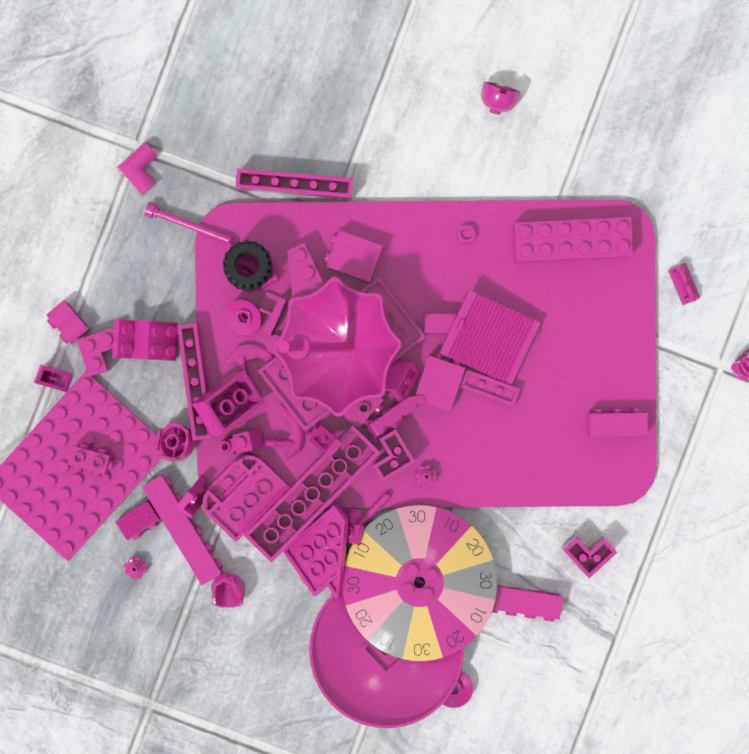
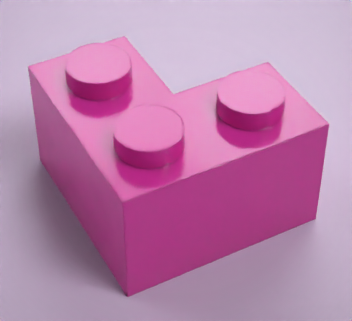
(94, 349)
(398, 458)
(590, 558)

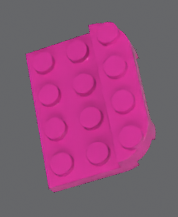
(242, 494)

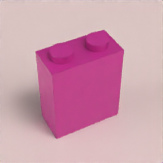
(353, 256)
(440, 381)

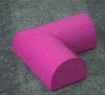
(134, 168)

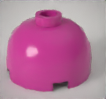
(499, 98)
(175, 442)

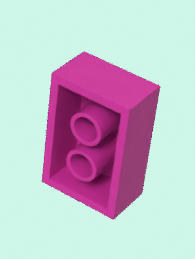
(228, 403)

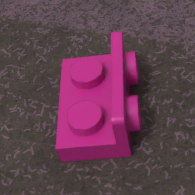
(193, 499)

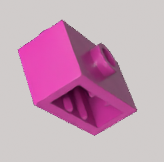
(360, 412)

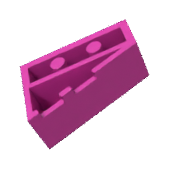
(303, 272)

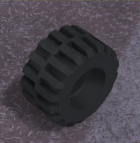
(247, 248)

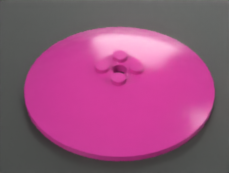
(372, 685)

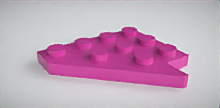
(321, 552)

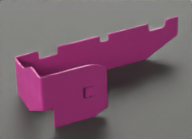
(381, 424)

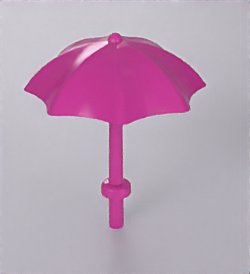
(336, 346)

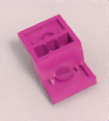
(144, 340)

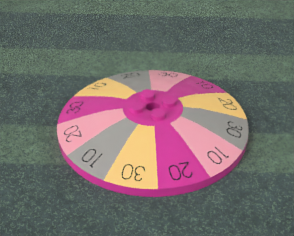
(410, 619)

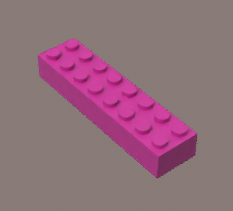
(312, 494)

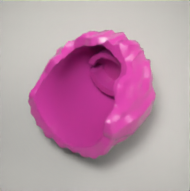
(228, 590)

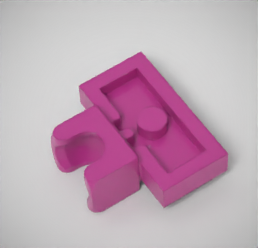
(355, 530)

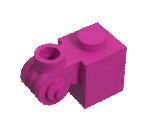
(242, 441)

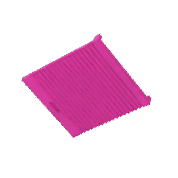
(489, 337)

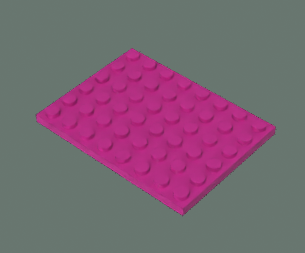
(71, 504)

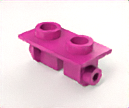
(684, 284)

